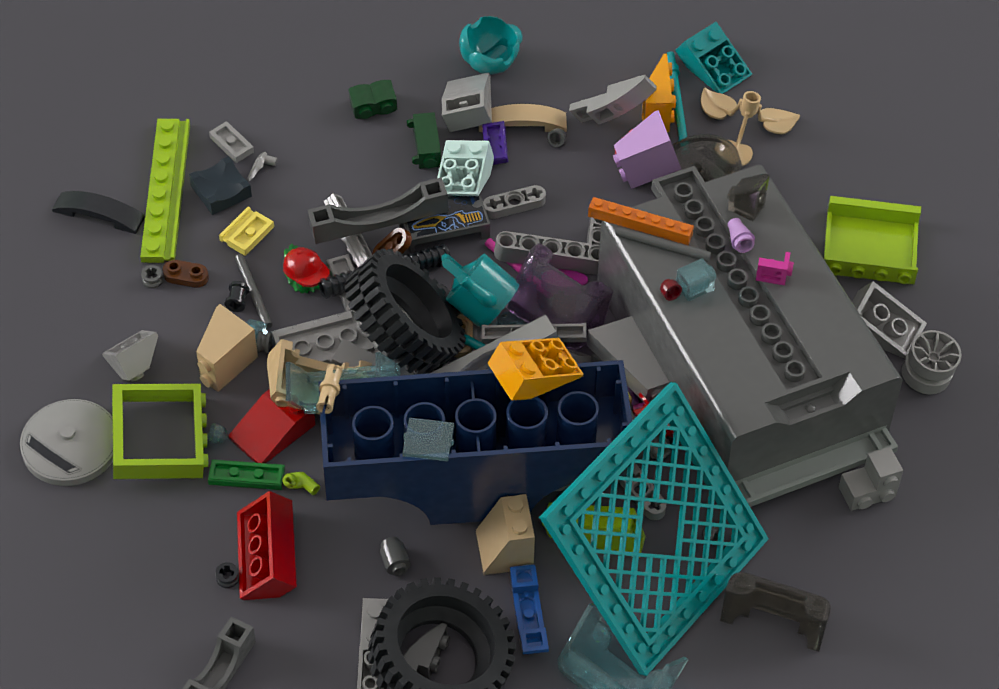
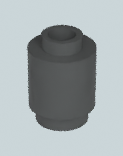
(394, 556)

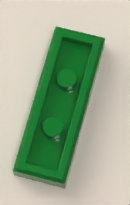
(246, 474)

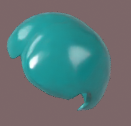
(490, 44)

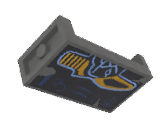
(464, 217)

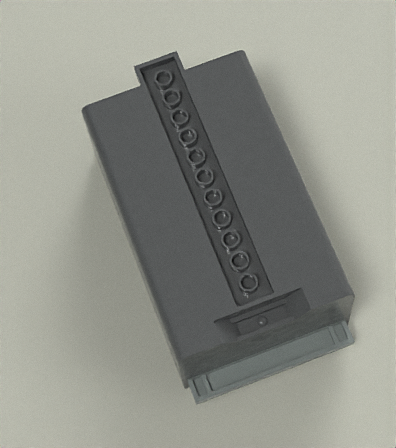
(770, 369)

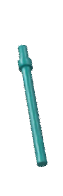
(679, 113)

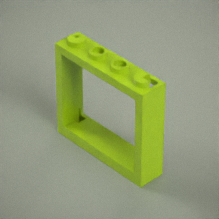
(158, 467)

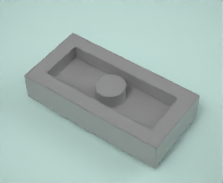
(231, 142)

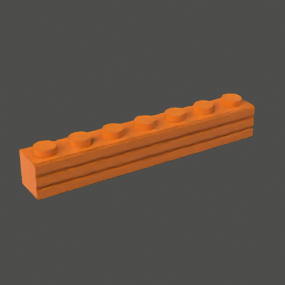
(640, 221)

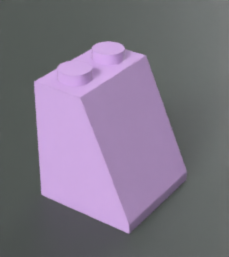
(646, 152)

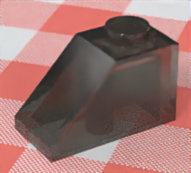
(749, 196)

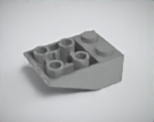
(467, 102)

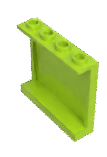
(872, 239)

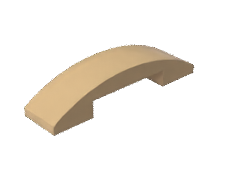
(529, 116)

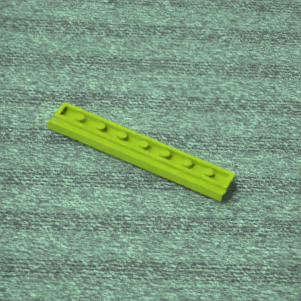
(165, 191)

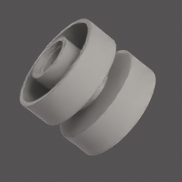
(931, 362)

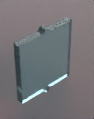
(428, 439)

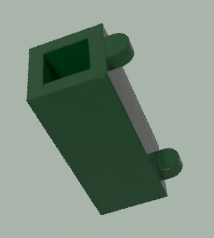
(426, 140)

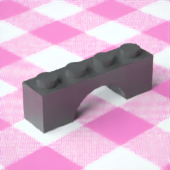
(230, 651)

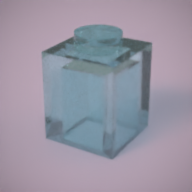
(696, 279)

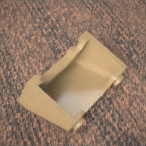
(277, 369)

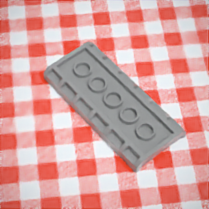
(322, 336)

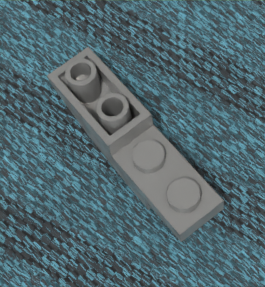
(617, 101)
(370, 613)

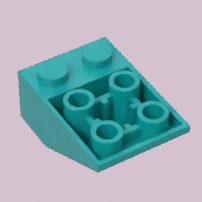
(713, 59)

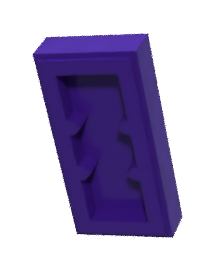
(496, 135)

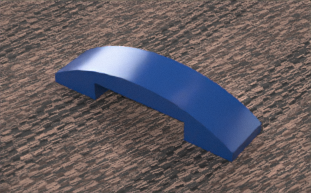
(528, 609)

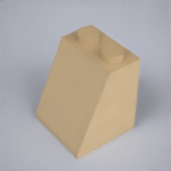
(225, 349)
(506, 536)

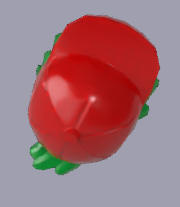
(303, 269)

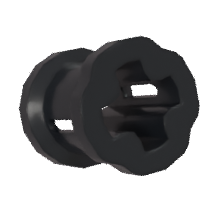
(237, 295)

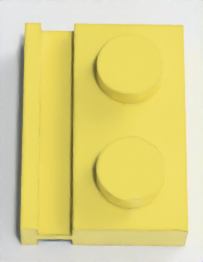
(246, 231)

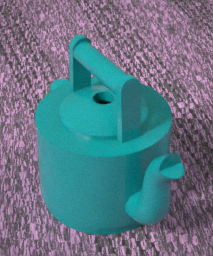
(479, 288)

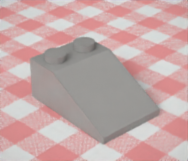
(888, 319)

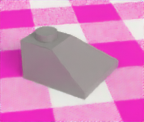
(132, 355)

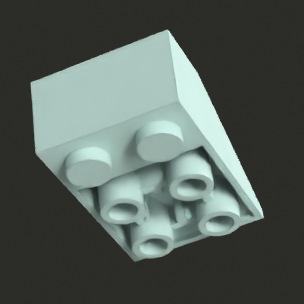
(465, 166)

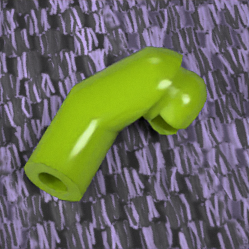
(301, 480)

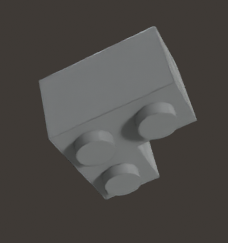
(873, 482)

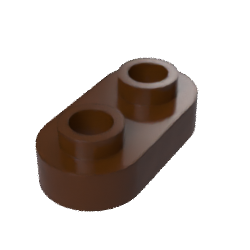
(397, 240)
(184, 273)

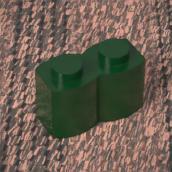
(372, 99)

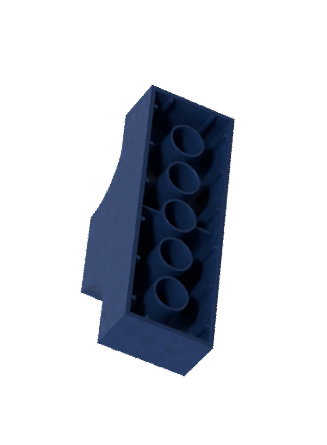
(497, 444)

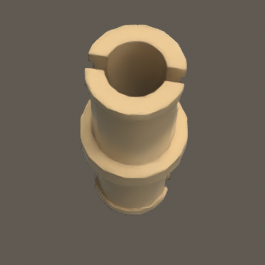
(329, 388)

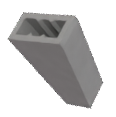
(625, 342)

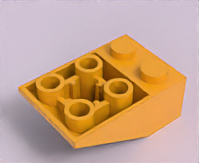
(662, 98)
(533, 367)

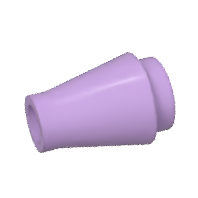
(741, 237)

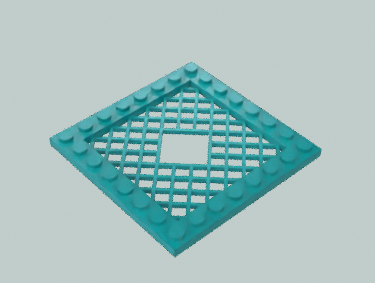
(746, 538)

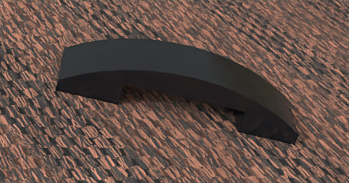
(99, 207)

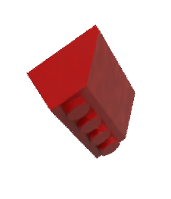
(266, 548)

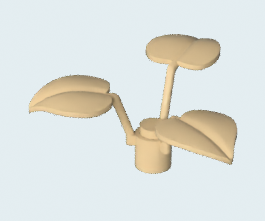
(775, 120)

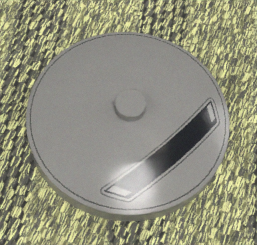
(68, 442)

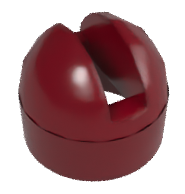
(670, 289)

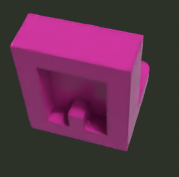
(774, 271)

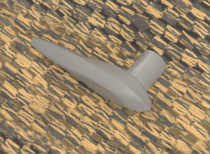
(262, 159)

